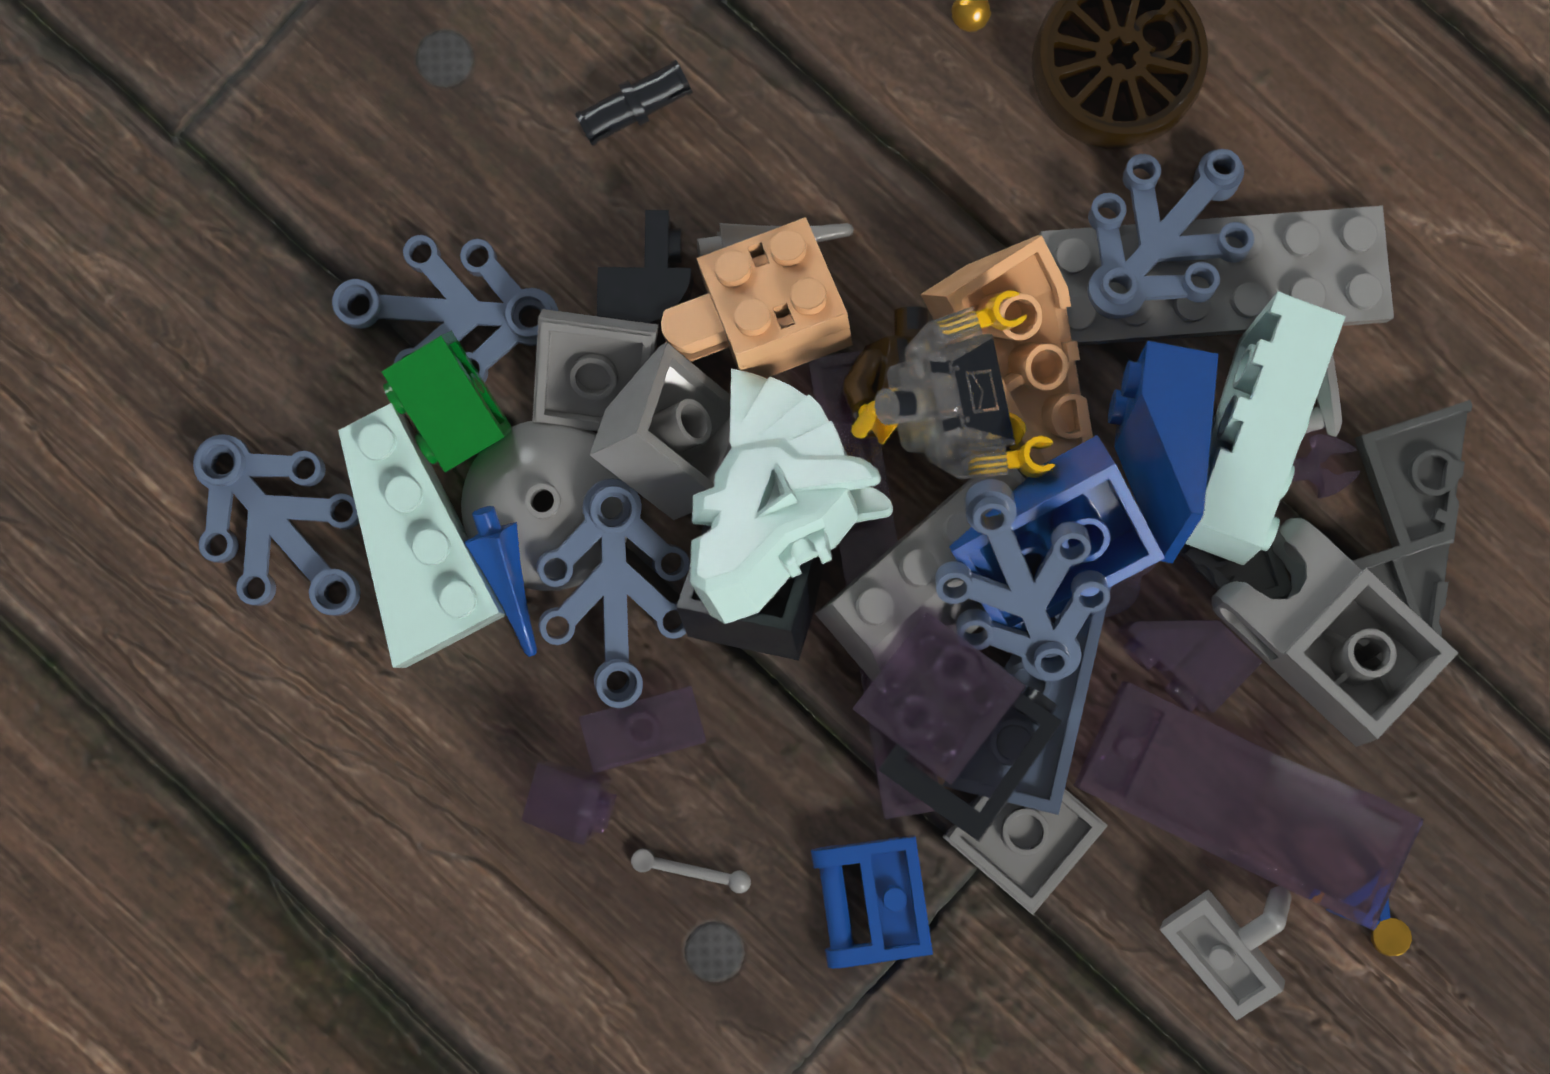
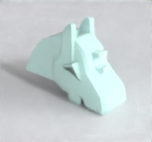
(775, 498)

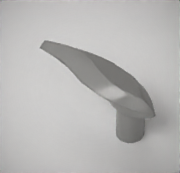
(1328, 408)

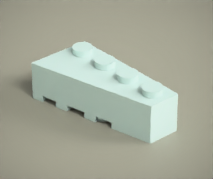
(1262, 424)

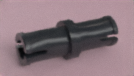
(634, 103)

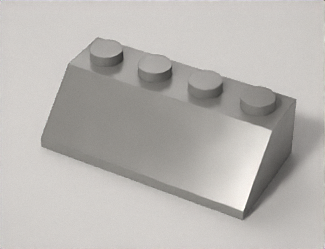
(897, 589)

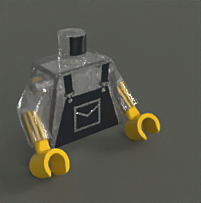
(954, 397)

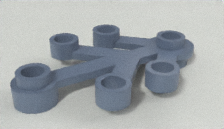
(1163, 239)
(459, 310)
(270, 518)
(613, 581)
(1023, 594)

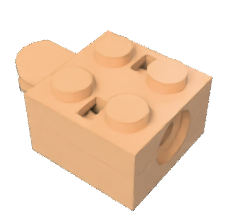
(765, 303)

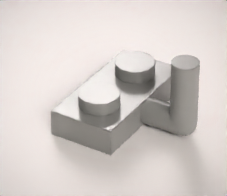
(1227, 954)

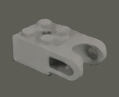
(1323, 622)

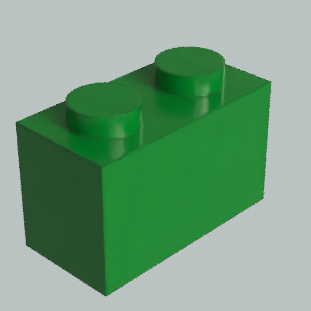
(445, 402)

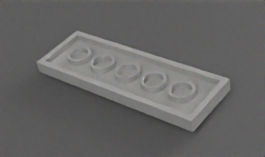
(1315, 256)

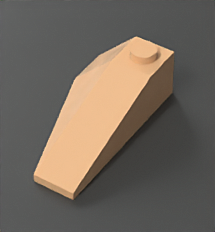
(1037, 355)

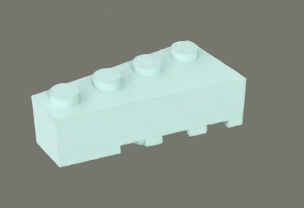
(413, 541)

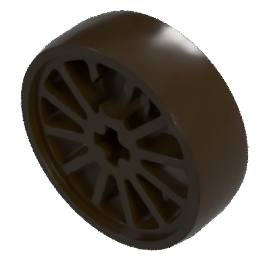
(1184, 35)

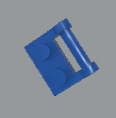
(891, 896)

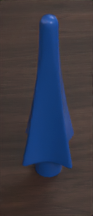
(498, 557)

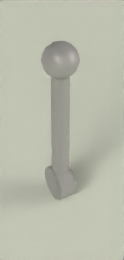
(644, 860)

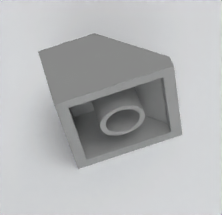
(666, 432)

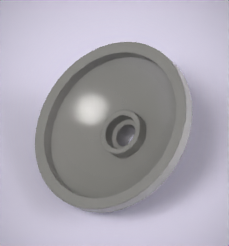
(516, 470)

